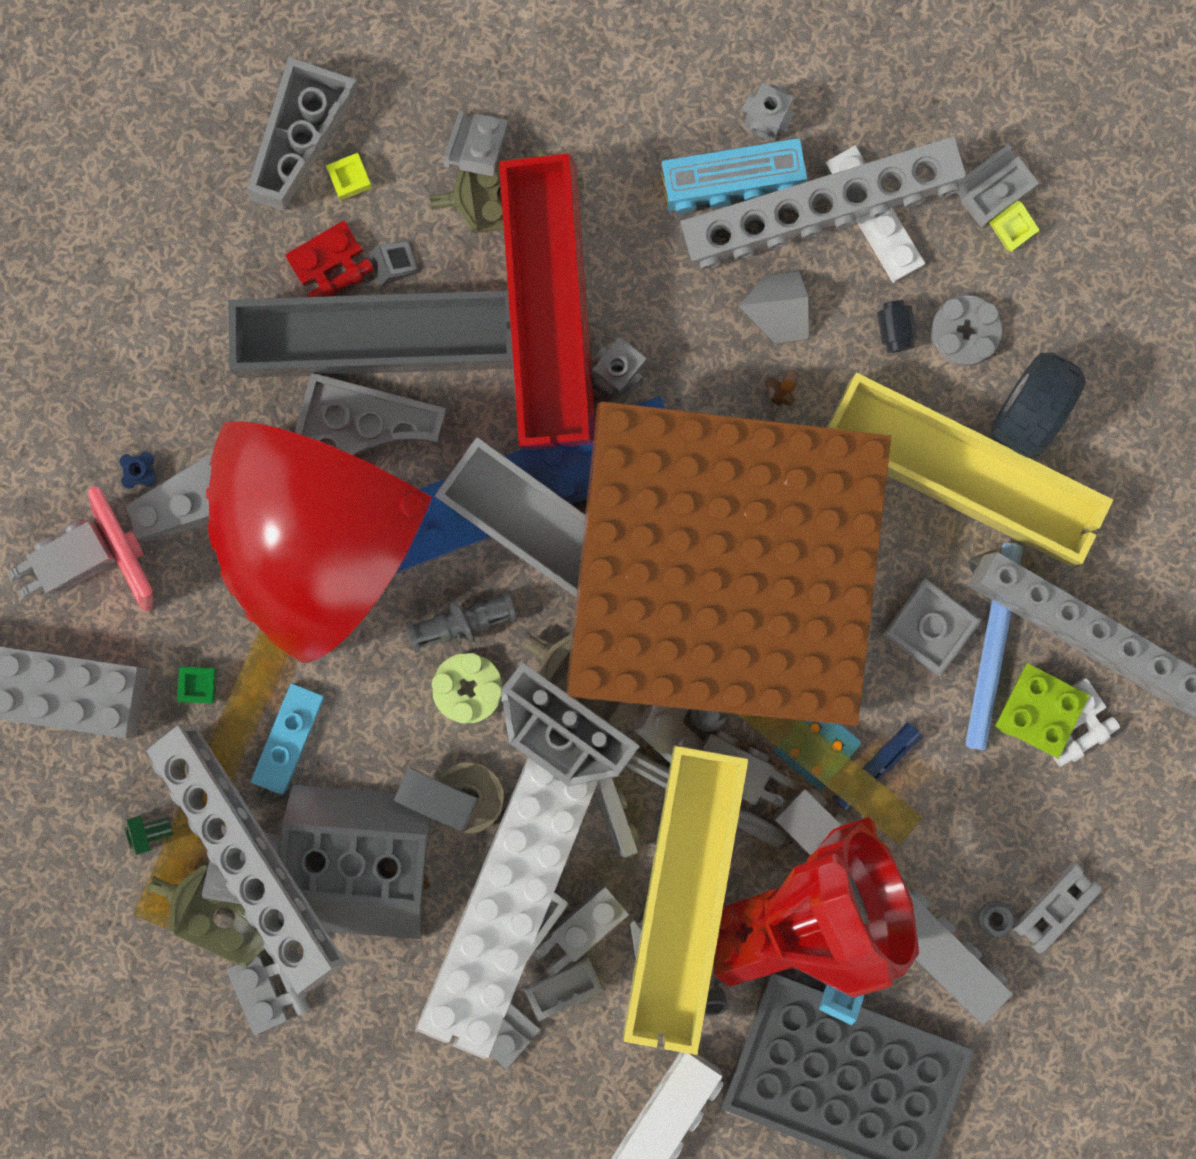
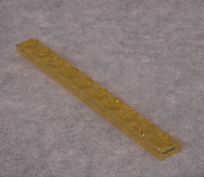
(229, 746)

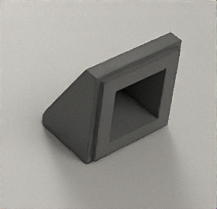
(393, 262)

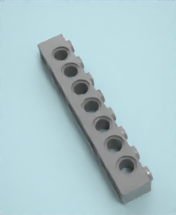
(939, 157)
(1087, 630)
(262, 862)

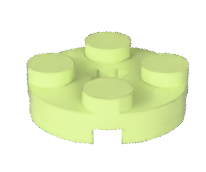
(487, 692)

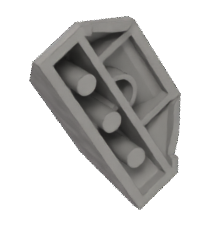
(561, 731)

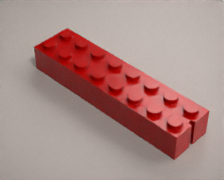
(547, 302)

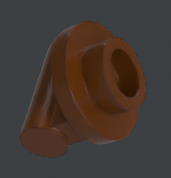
(781, 391)

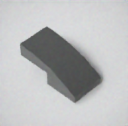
(436, 799)

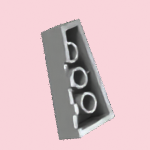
(299, 126)
(173, 505)

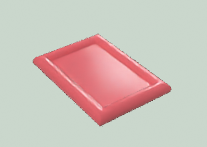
(123, 547)

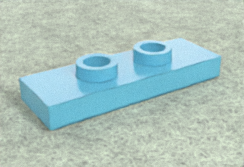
(287, 739)

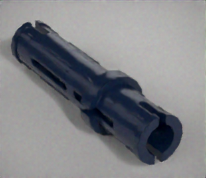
(888, 756)

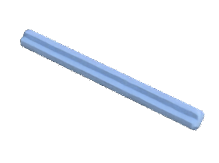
(990, 664)

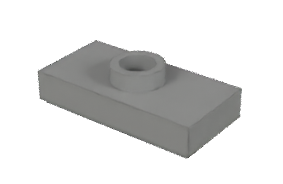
(563, 989)

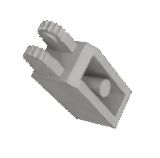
(583, 927)

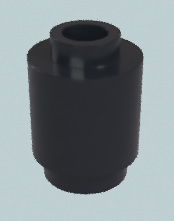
(897, 326)

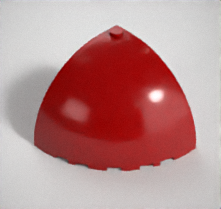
(305, 533)

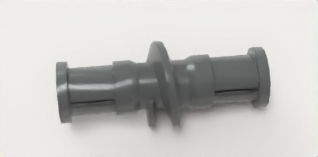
(461, 621)

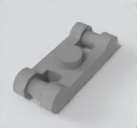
(1057, 908)

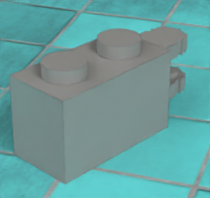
(65, 560)
(757, 769)

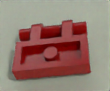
(325, 253)

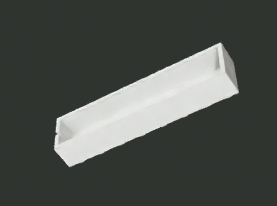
(505, 911)

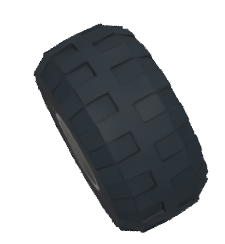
(1038, 405)

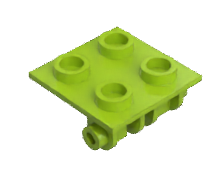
(1042, 711)

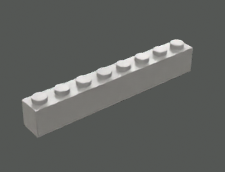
(940, 952)

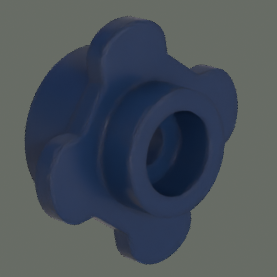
(145, 477)

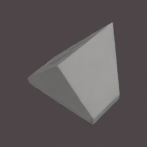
(779, 307)

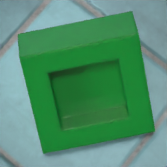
(197, 685)

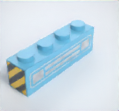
(731, 175)

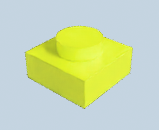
(349, 176)
(1014, 226)

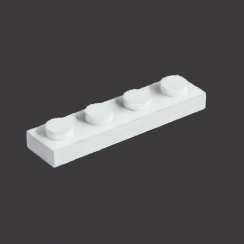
(883, 233)

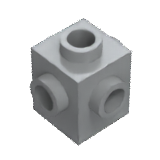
(766, 122)
(618, 356)

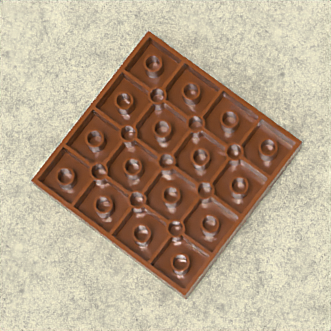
(727, 564)

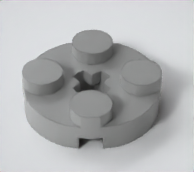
(951, 343)

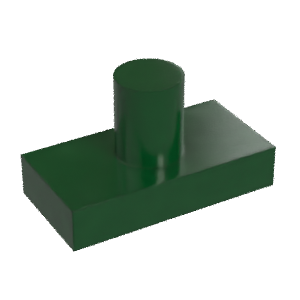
(141, 834)

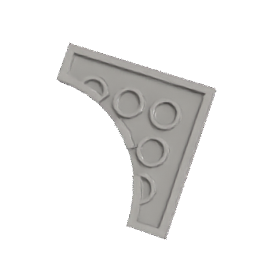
(363, 417)

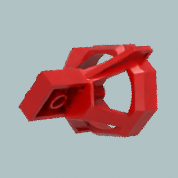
(817, 923)

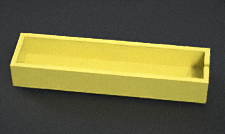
(976, 473)
(685, 899)

